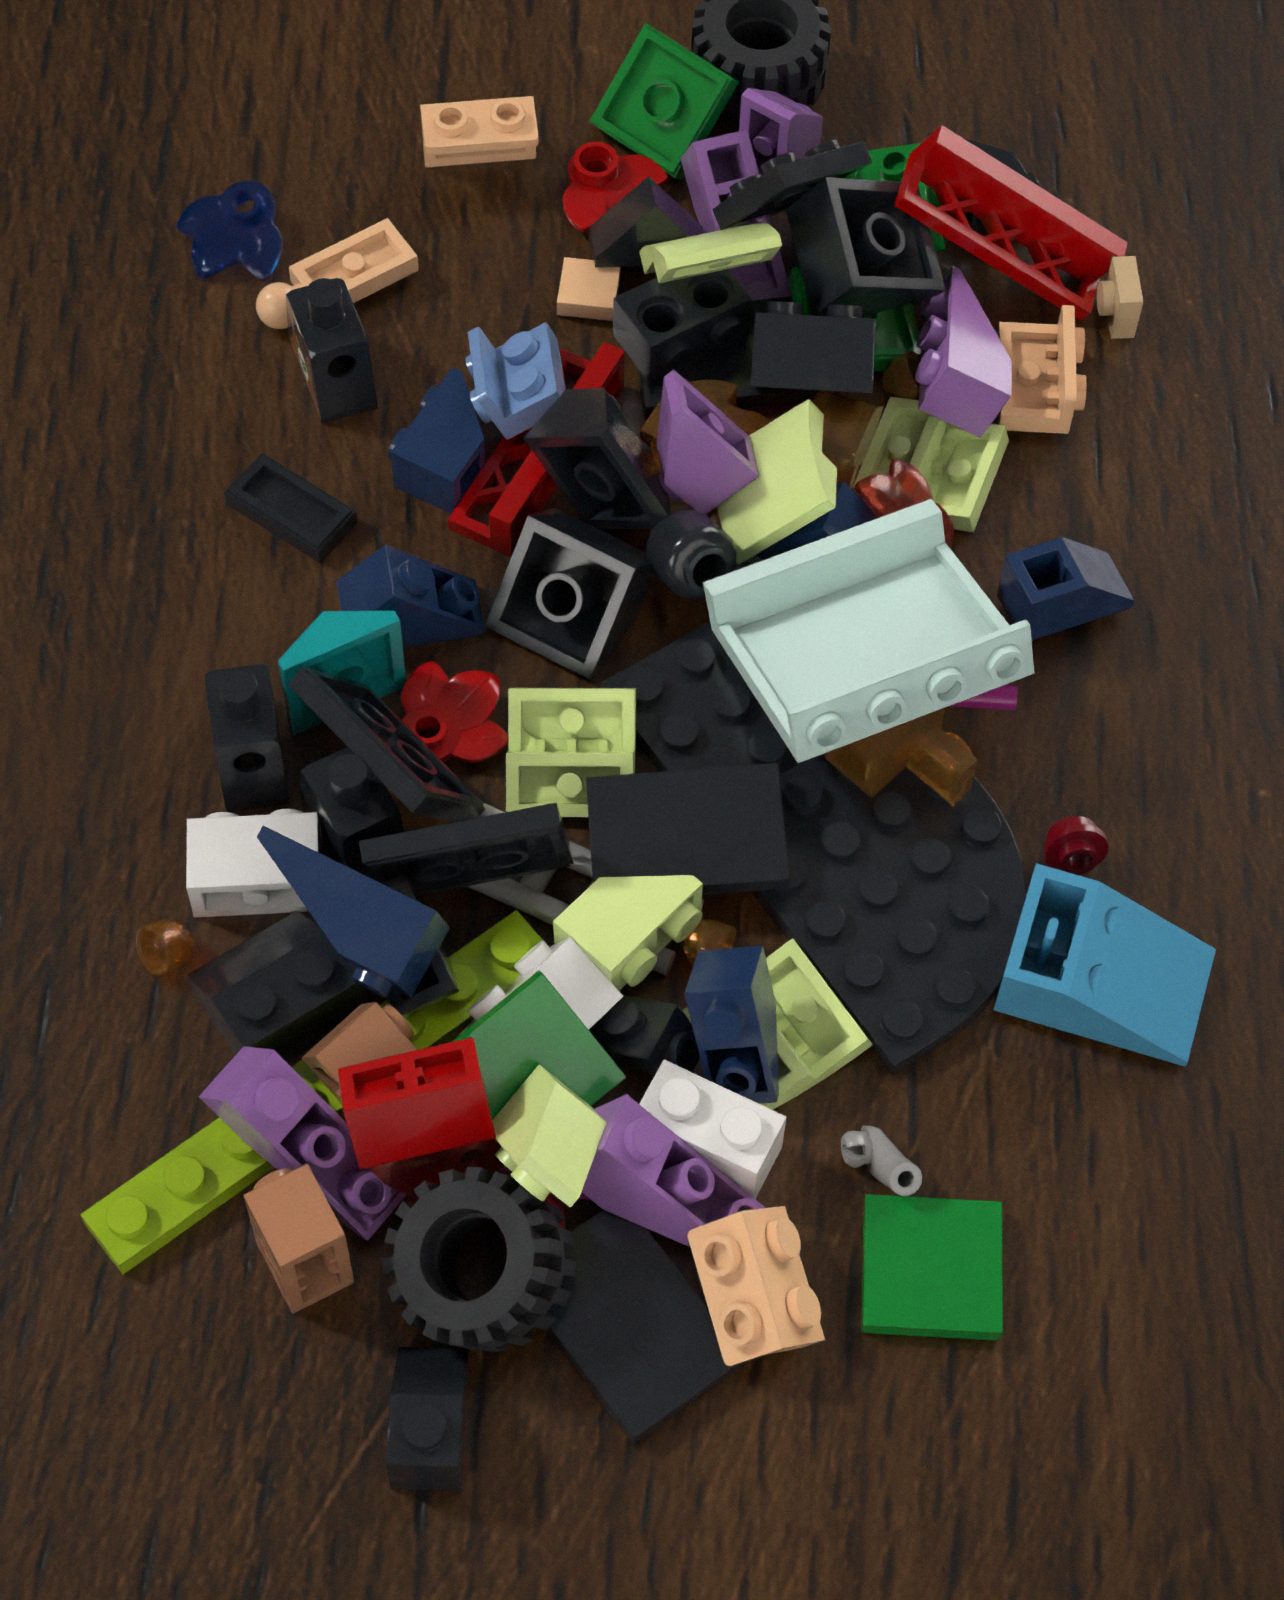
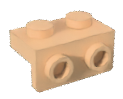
(479, 131)
(1044, 374)
(755, 1284)

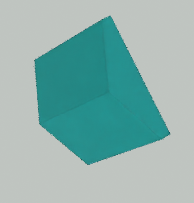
(348, 645)

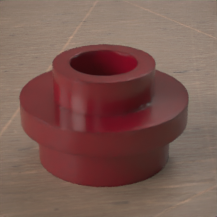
(1075, 845)

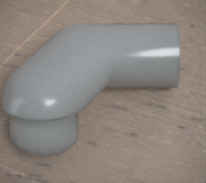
(883, 1159)

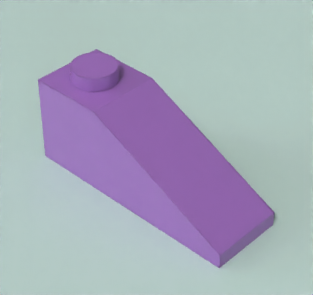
(709, 171)

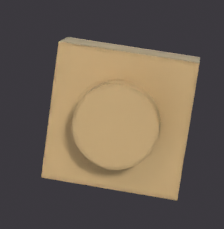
(1121, 297)

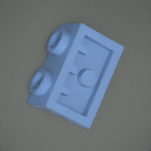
(516, 379)

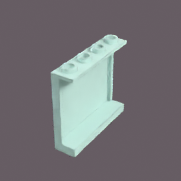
(864, 631)

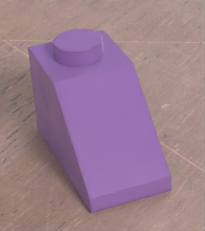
(778, 125)
(700, 448)

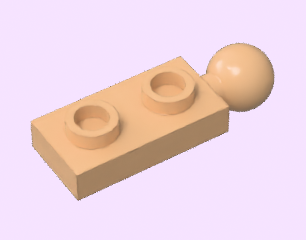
(364, 261)

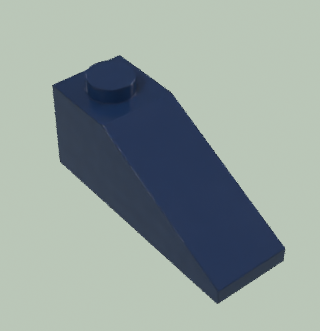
(369, 924)

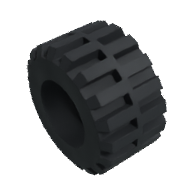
(765, 46)
(427, 1252)

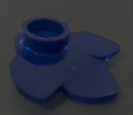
(229, 235)

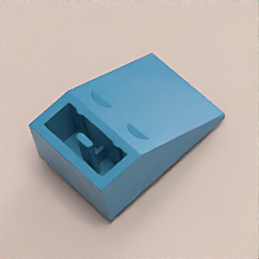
(1104, 968)

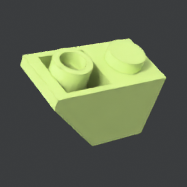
(630, 920)
(548, 1137)

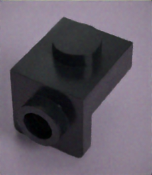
(646, 1032)

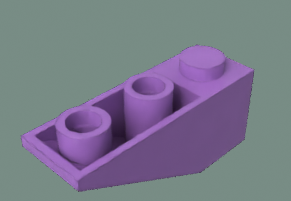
(962, 362)
(296, 1127)
(657, 1177)

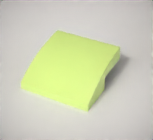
(711, 252)
(950, 459)
(792, 484)
(562, 739)
(812, 1024)

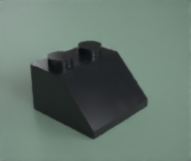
(862, 247)
(813, 350)
(599, 461)
(570, 591)
(277, 989)

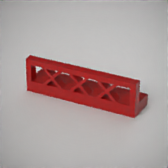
(1010, 211)
(532, 484)

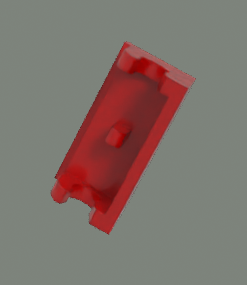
(416, 1103)

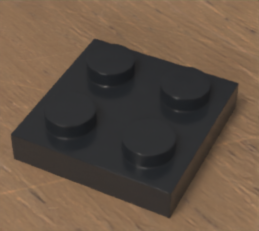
(788, 180)

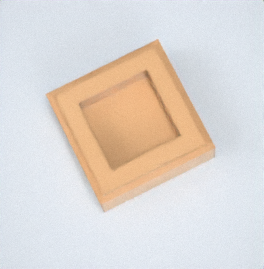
(587, 289)

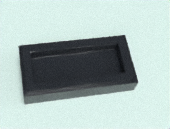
(291, 507)

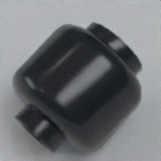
(689, 551)

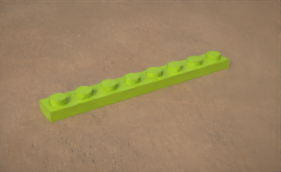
(219, 1164)

